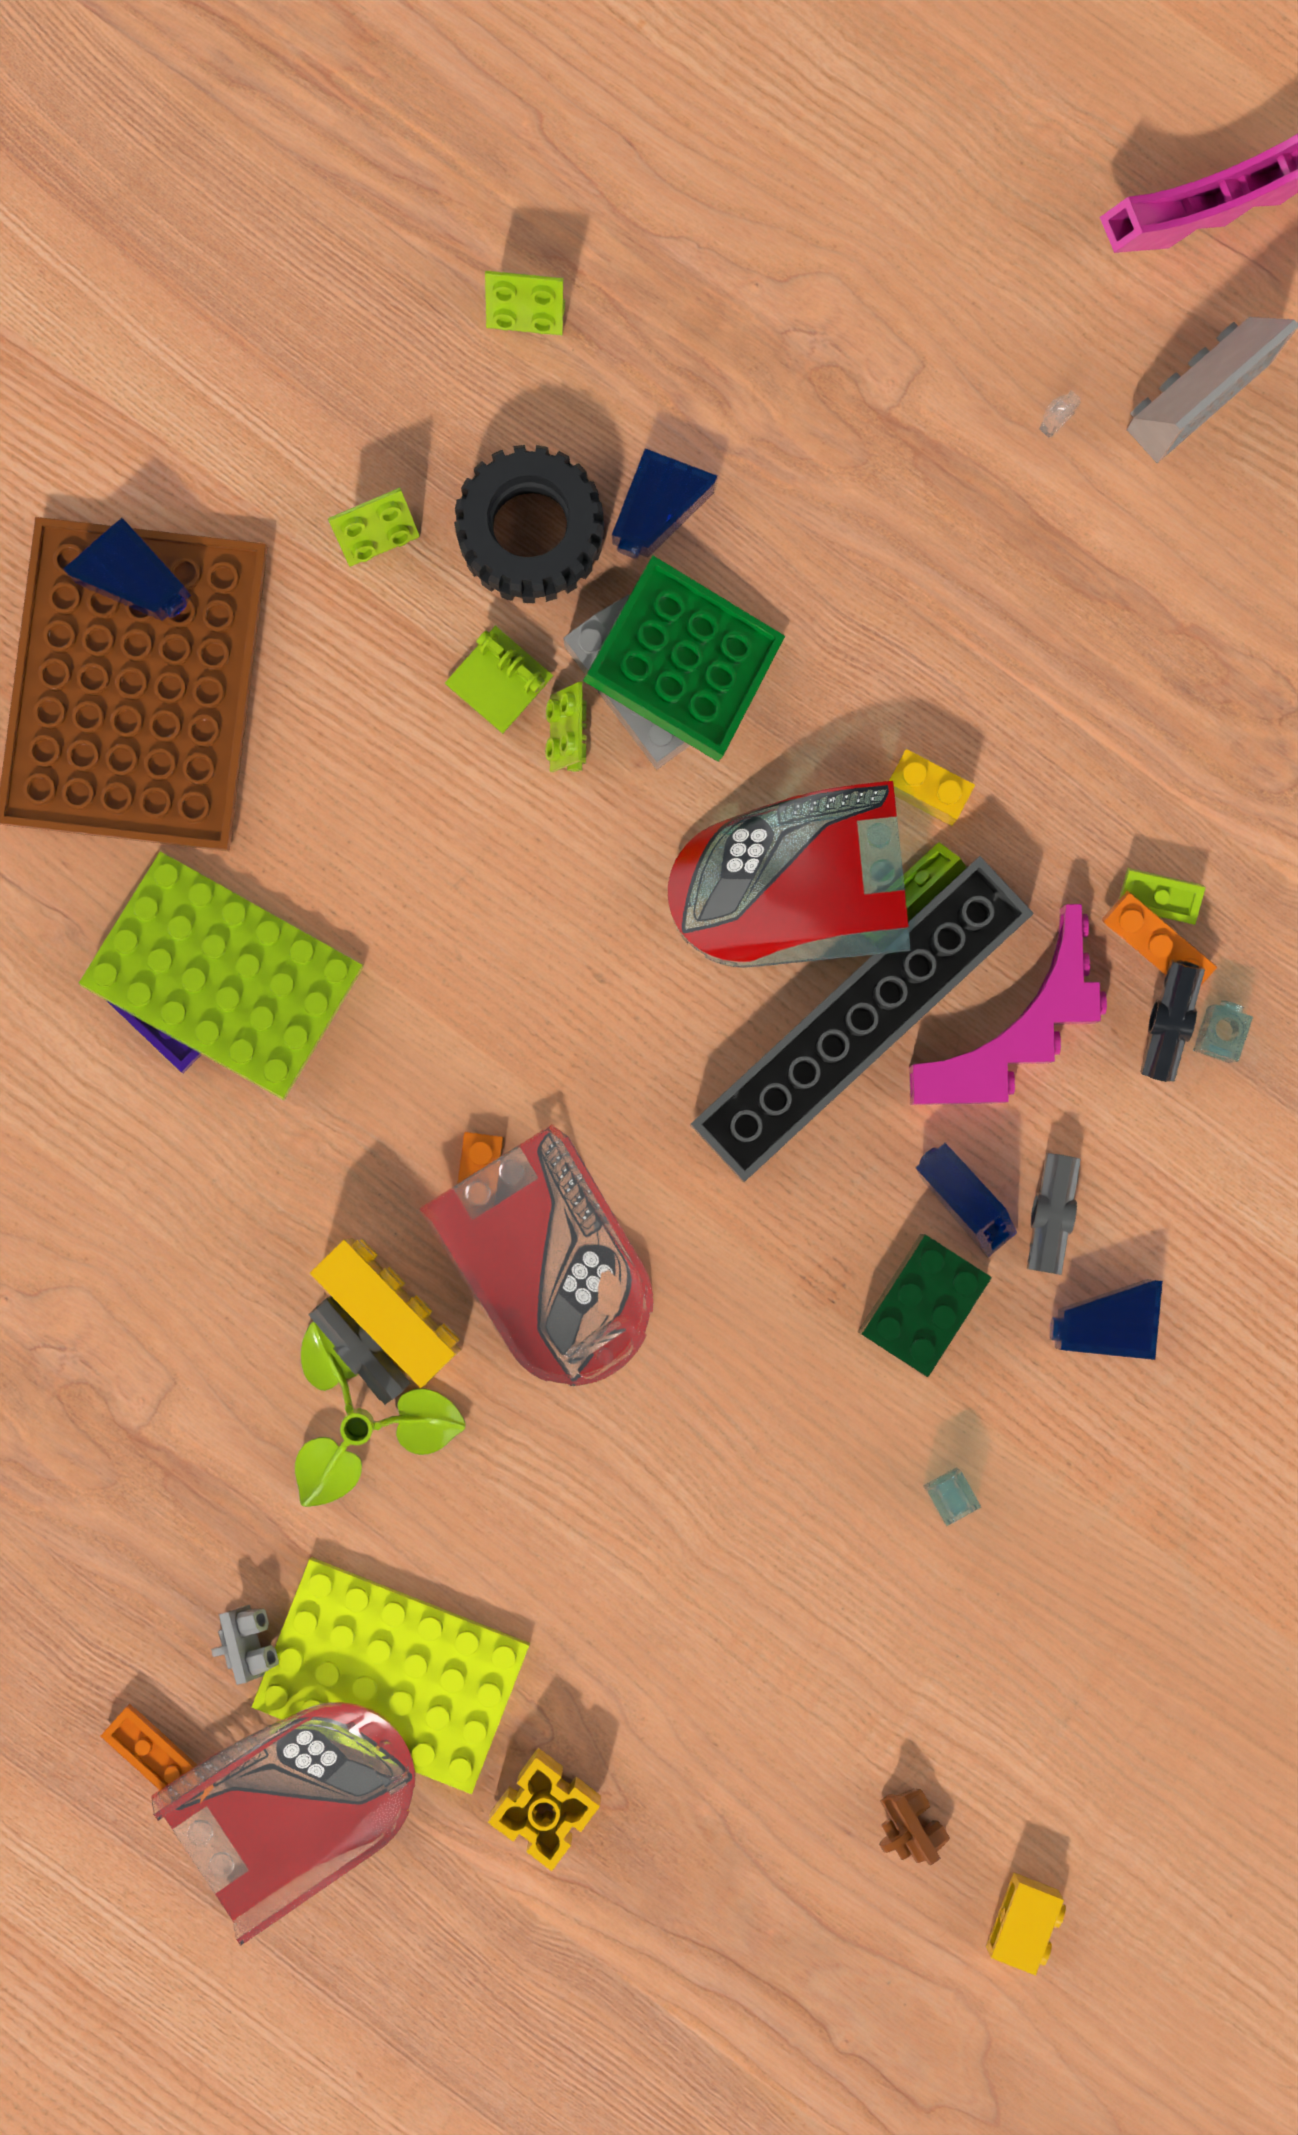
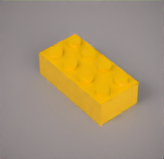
(386, 1311)

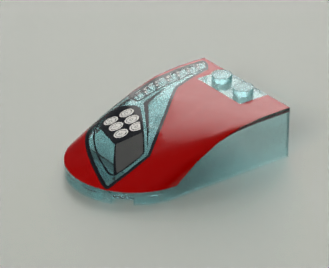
(795, 881)

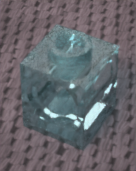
(1208, 1040)
(951, 1496)

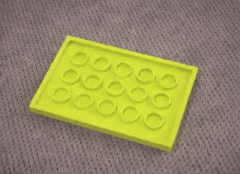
(408, 1660)

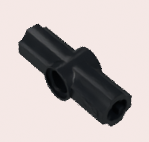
(1172, 1020)

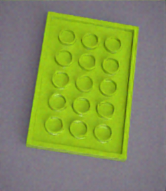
(221, 975)

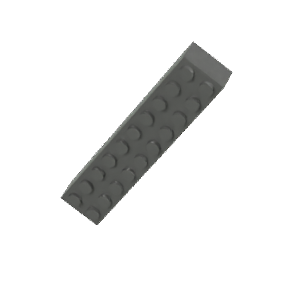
(861, 1020)

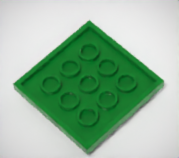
(684, 658)

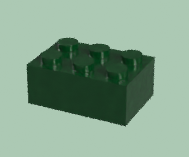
(924, 1304)

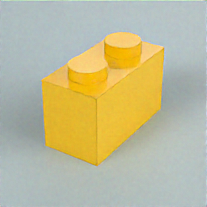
(930, 787)
(1026, 1924)

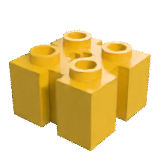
(547, 1833)

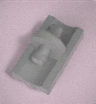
(242, 1644)

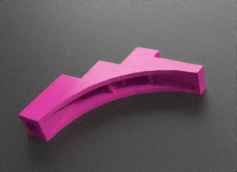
(1214, 201)
(1031, 1039)

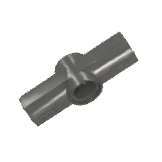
(1053, 1213)
(359, 1350)

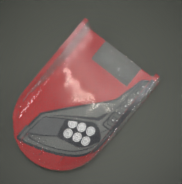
(547, 1261)
(291, 1809)

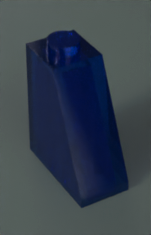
(659, 502)
(129, 573)
(966, 1199)
(1112, 1323)

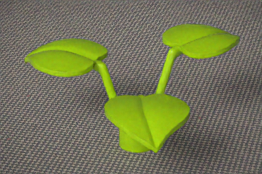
(328, 1470)

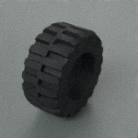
(524, 474)

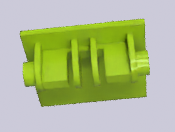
(524, 303)
(374, 527)
(498, 679)
(566, 713)

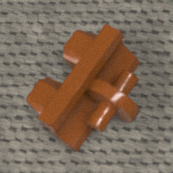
(905, 1831)

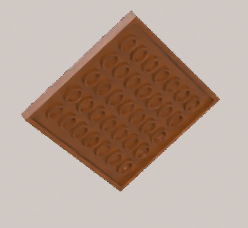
(126, 715)

